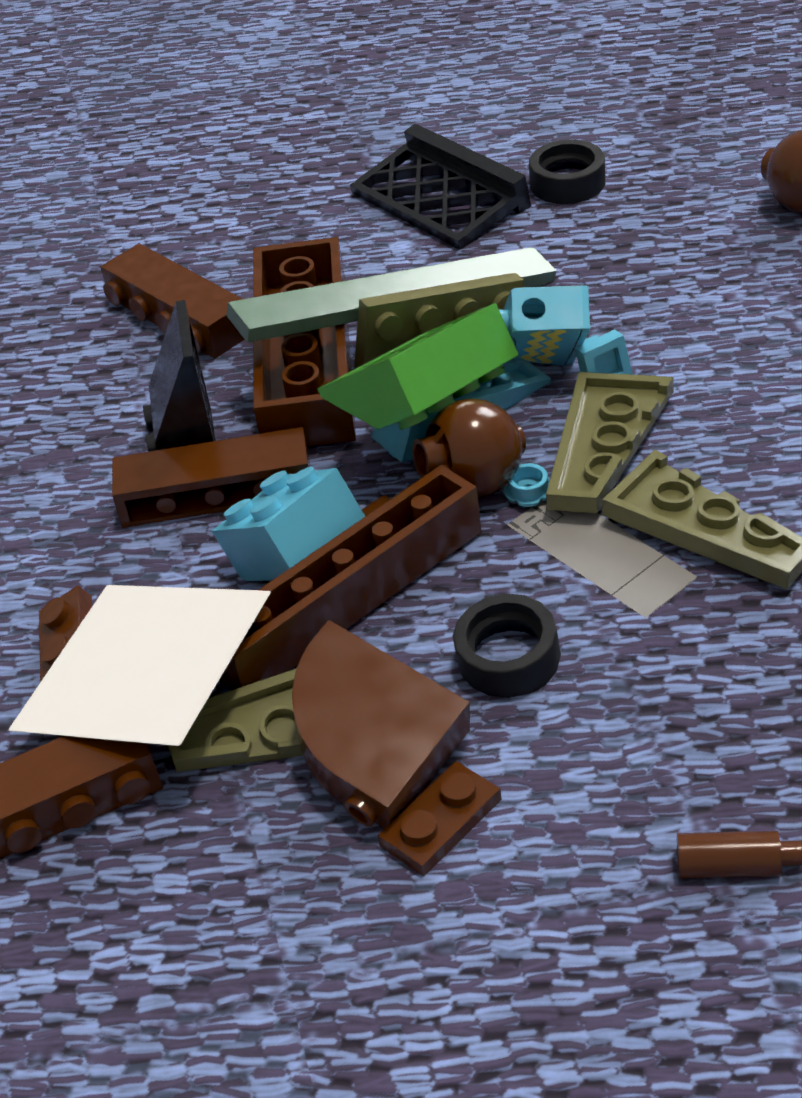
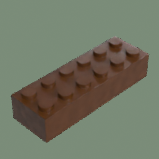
(296, 364)

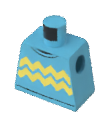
(547, 322)

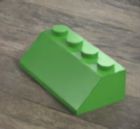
(425, 371)

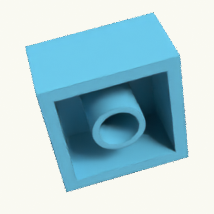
(286, 522)

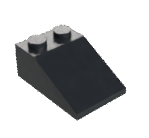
(177, 390)

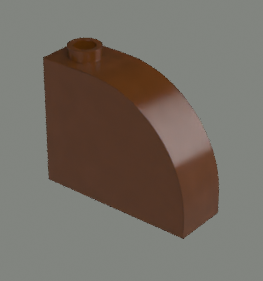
(372, 725)

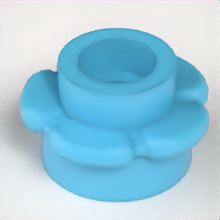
(528, 485)

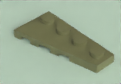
(401, 316)
(602, 434)
(690, 516)
(242, 727)

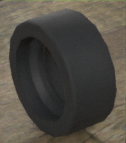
(568, 187)
(499, 615)

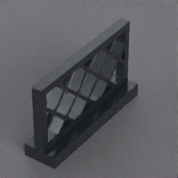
(461, 169)

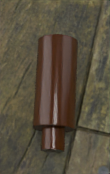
(735, 854)

